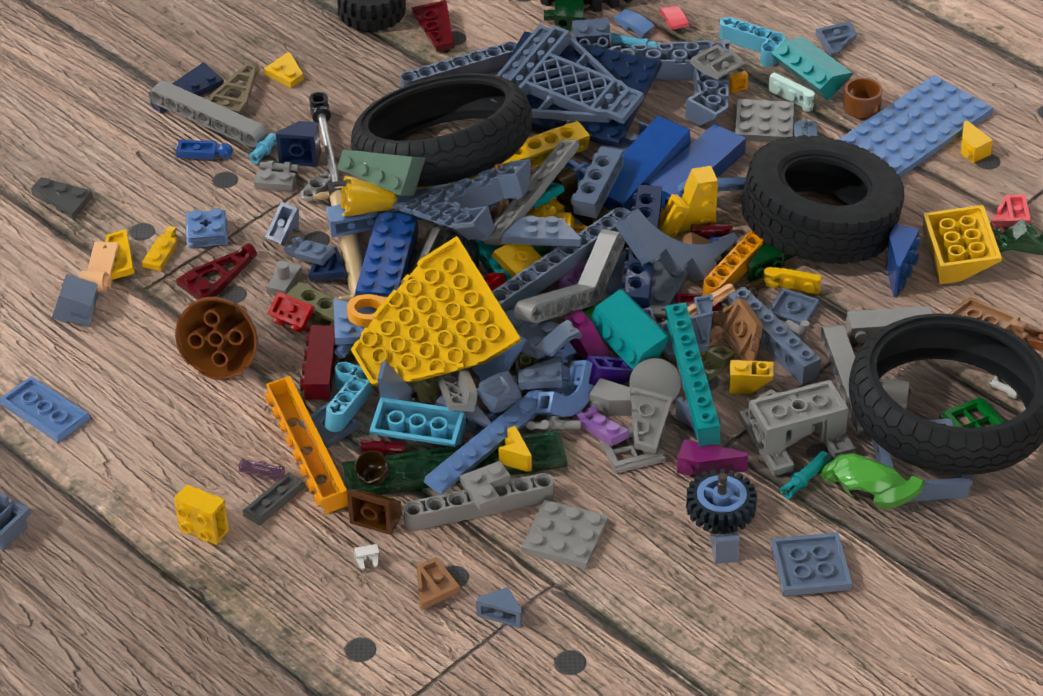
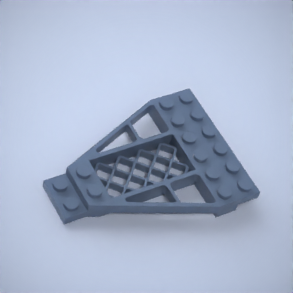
(542, 51)

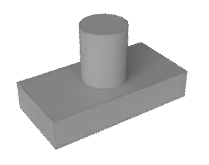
(284, 277)

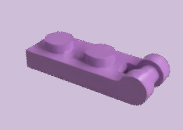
(602, 426)

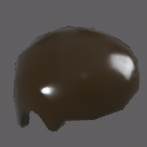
(371, 468)

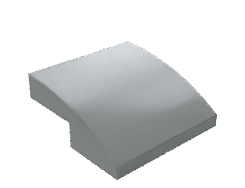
(716, 62)

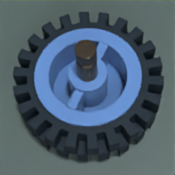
(721, 501)

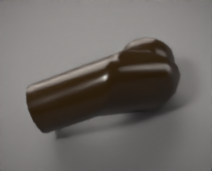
(755, 285)

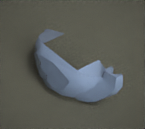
(499, 392)

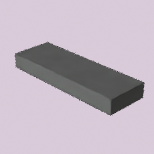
(274, 498)

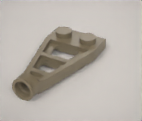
(237, 104)

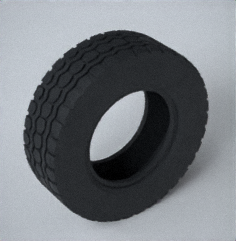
(818, 229)

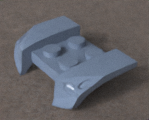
(543, 336)

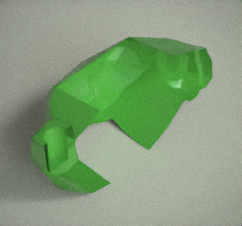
(864, 474)

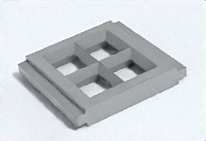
(634, 462)

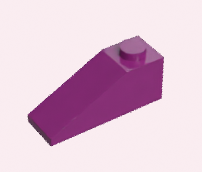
(590, 343)
(695, 459)

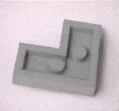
(481, 484)

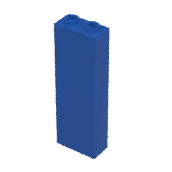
(713, 148)
(645, 158)

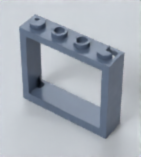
(933, 489)

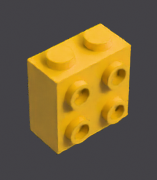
(201, 514)

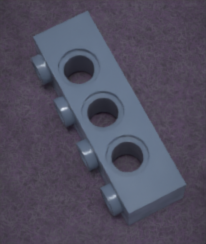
(597, 182)

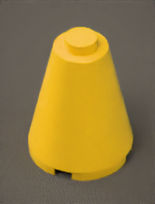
(365, 197)

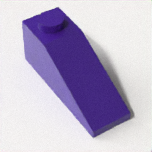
(610, 369)

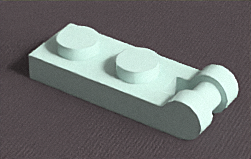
(791, 91)

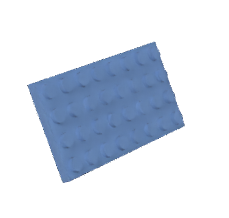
(918, 124)

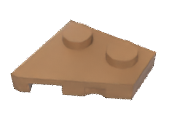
(434, 583)

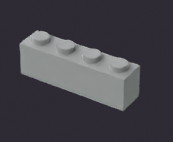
(865, 323)

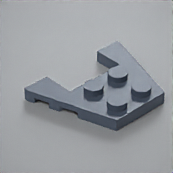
(700, 322)

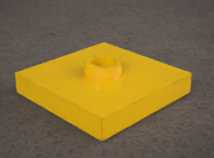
(515, 257)

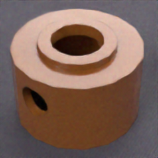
(864, 99)

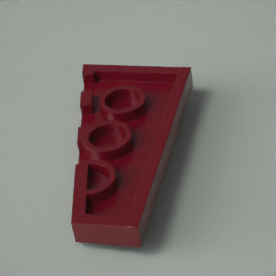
(436, 24)

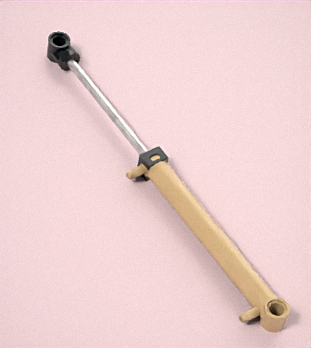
(349, 243)

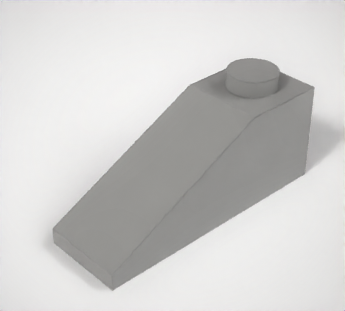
(611, 398)

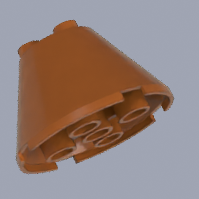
(216, 337)

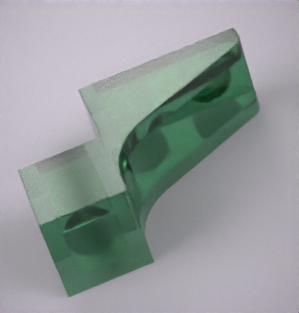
(1019, 237)

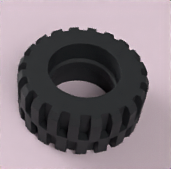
(371, 14)

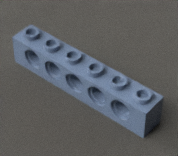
(781, 341)

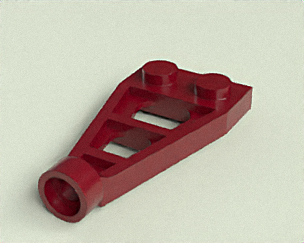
(201, 288)

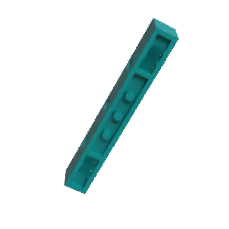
(693, 375)

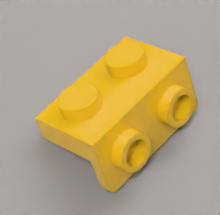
(673, 215)

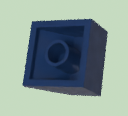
(299, 144)

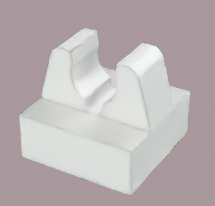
(366, 552)

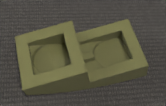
(717, 360)

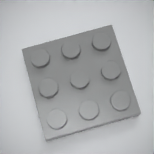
(764, 119)
(565, 534)

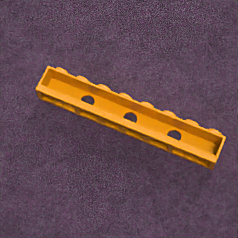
(287, 405)

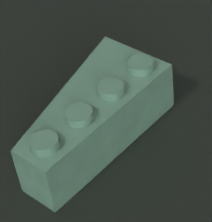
(388, 171)

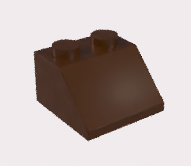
(373, 511)

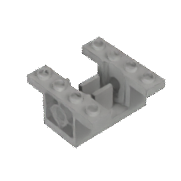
(796, 411)

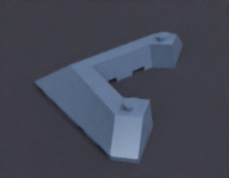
(710, 93)
(465, 203)

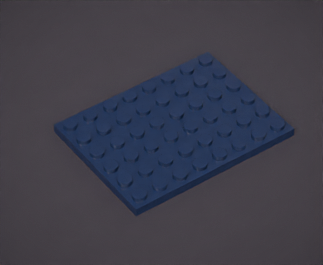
(631, 69)

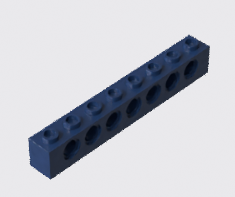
(638, 276)

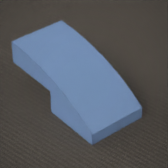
(631, 20)

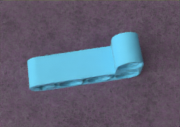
(752, 37)
(353, 393)

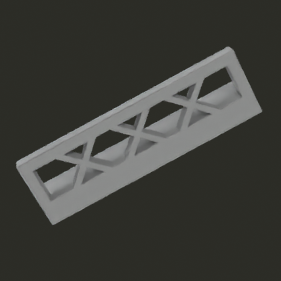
(462, 385)

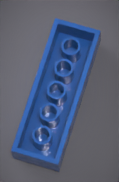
(388, 253)

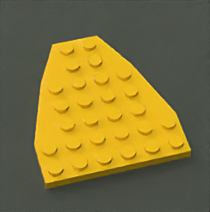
(436, 321)

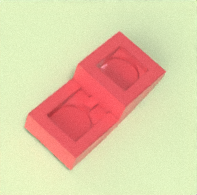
(674, 17)

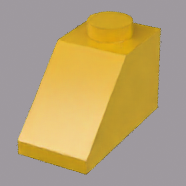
(975, 143)

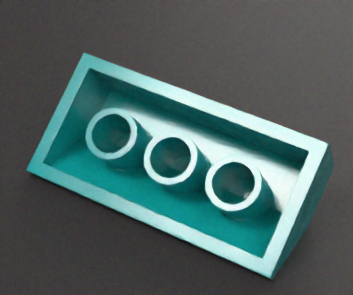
(811, 66)
(628, 329)

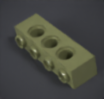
(324, 307)

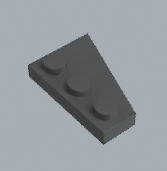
(63, 196)

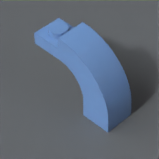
(573, 397)

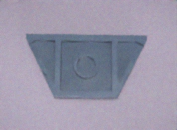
(541, 231)

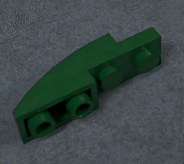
(766, 257)

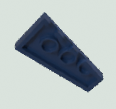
(197, 81)

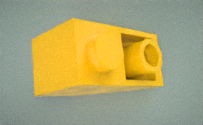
(749, 376)

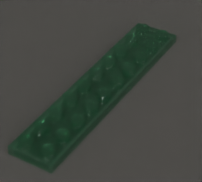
(410, 468)

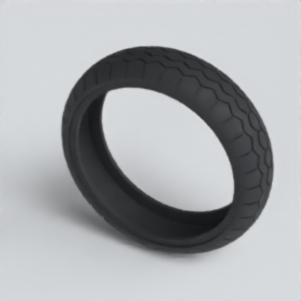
(441, 101)
(939, 445)

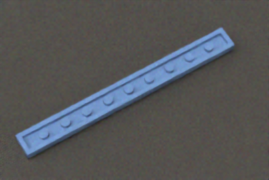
(488, 439)

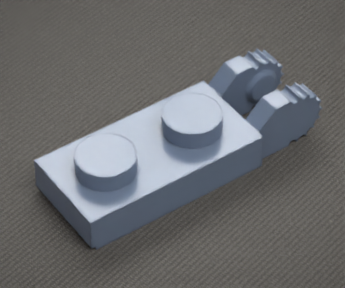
(309, 251)

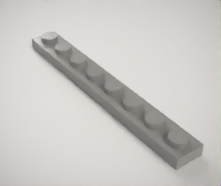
(538, 183)

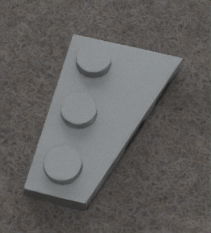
(648, 418)

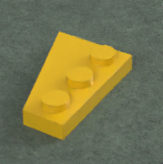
(123, 262)

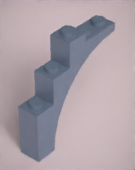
(653, 245)

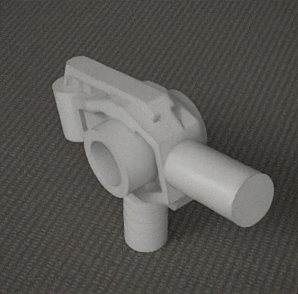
(554, 423)

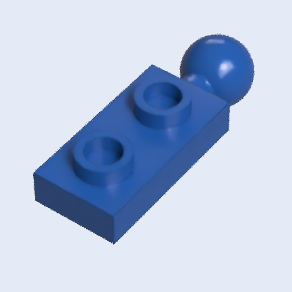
(202, 149)

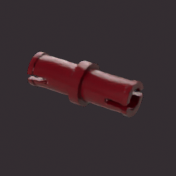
(712, 229)
(382, 446)

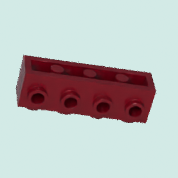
(319, 364)

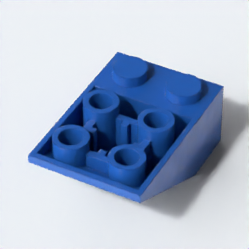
(901, 255)

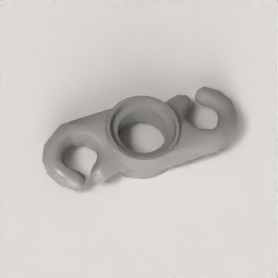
(310, 190)

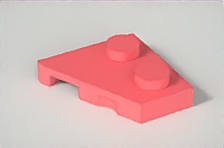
(1011, 211)

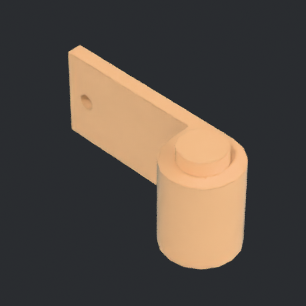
(101, 265)

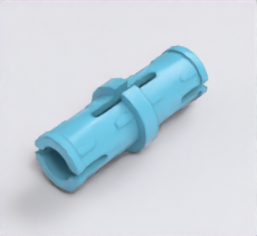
(263, 148)

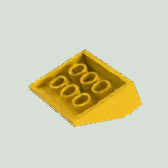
(960, 242)

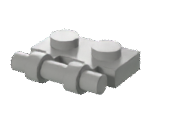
(274, 180)

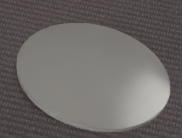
(657, 377)

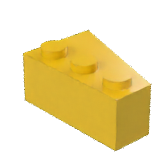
(701, 197)

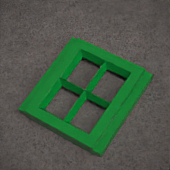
(980, 404)

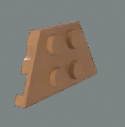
(741, 329)

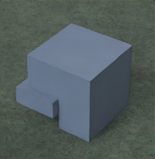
(76, 301)
(12, 520)

